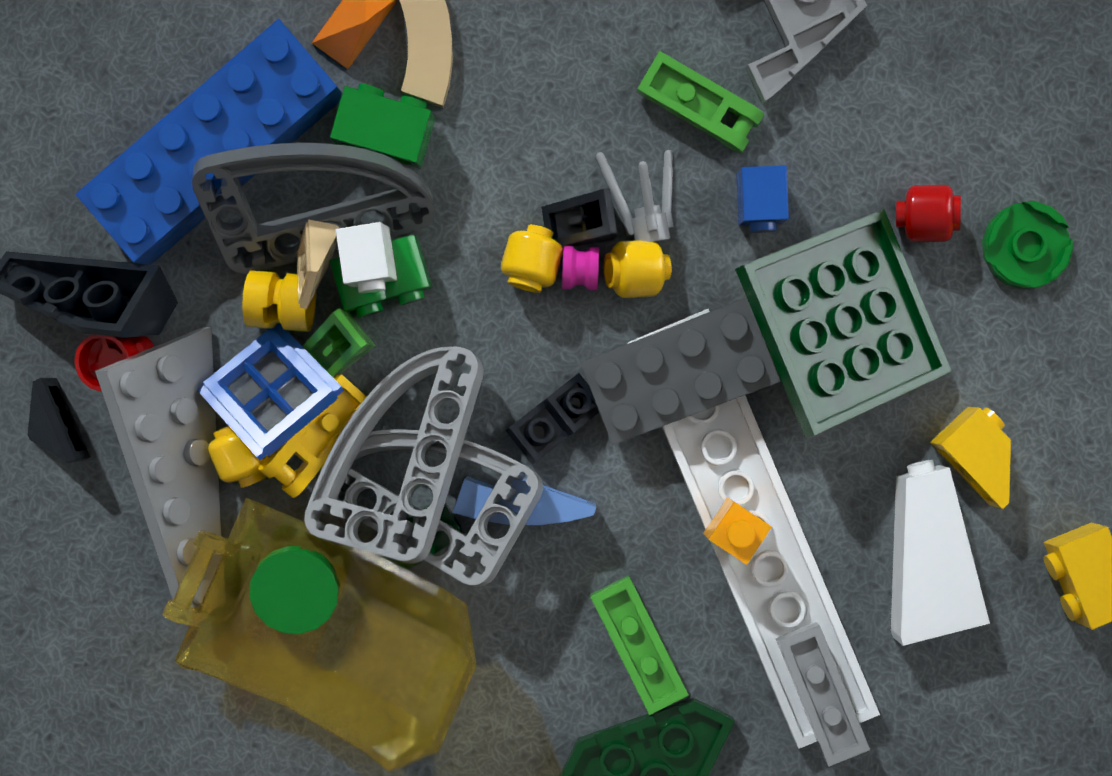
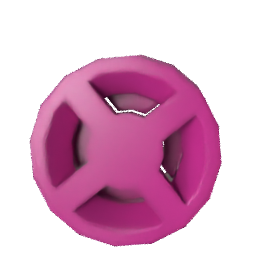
(580, 268)

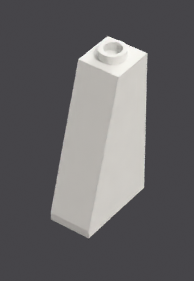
(932, 559)

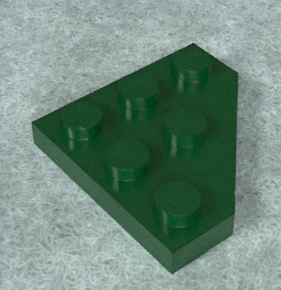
(667, 743)

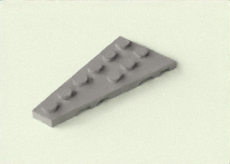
(165, 443)

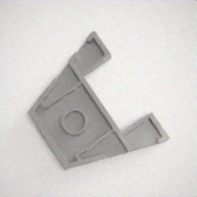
(806, 31)

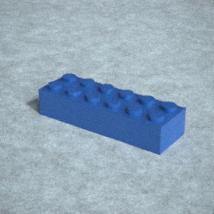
(255, 99)

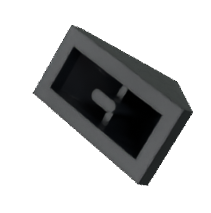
(581, 219)

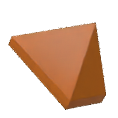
(351, 28)

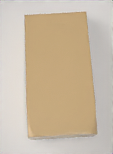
(313, 258)

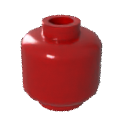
(929, 213)

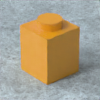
(737, 530)

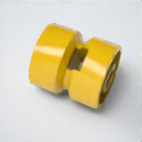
(274, 301)

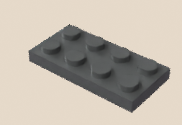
(680, 371)

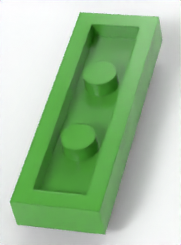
(639, 644)

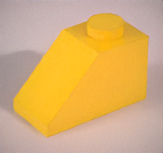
(979, 453)

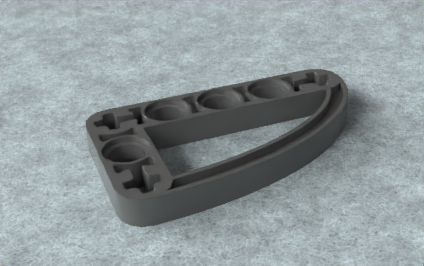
(302, 156)

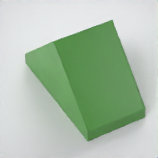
(338, 343)

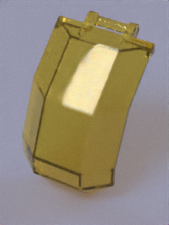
(373, 674)

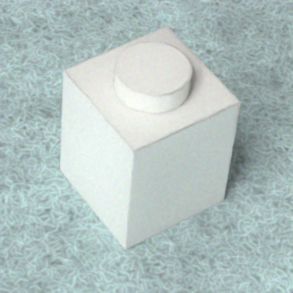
(366, 256)

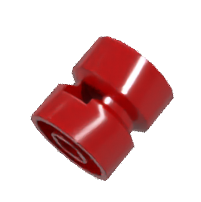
(101, 351)

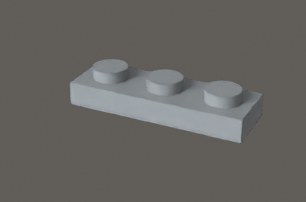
(822, 694)

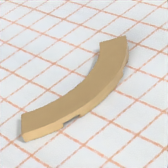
(428, 50)

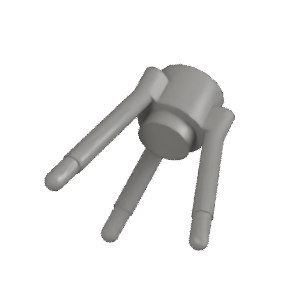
(649, 221)

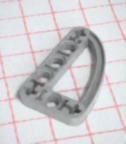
(418, 473)
(478, 539)

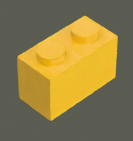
(1084, 570)

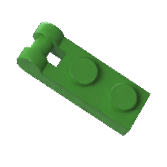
(699, 101)

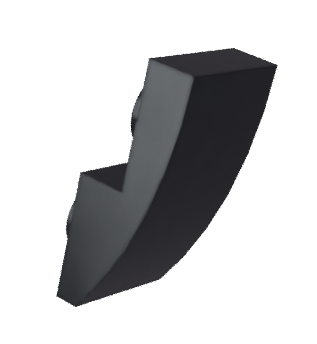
(554, 419)

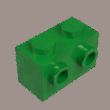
(383, 124)

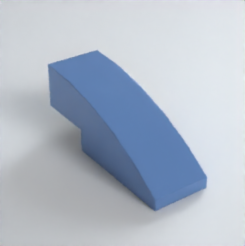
(551, 508)

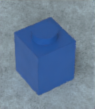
(762, 197)

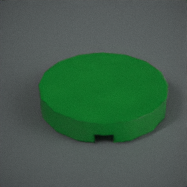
(1012, 252)
(294, 590)

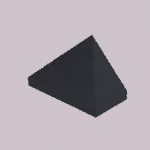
(53, 424)

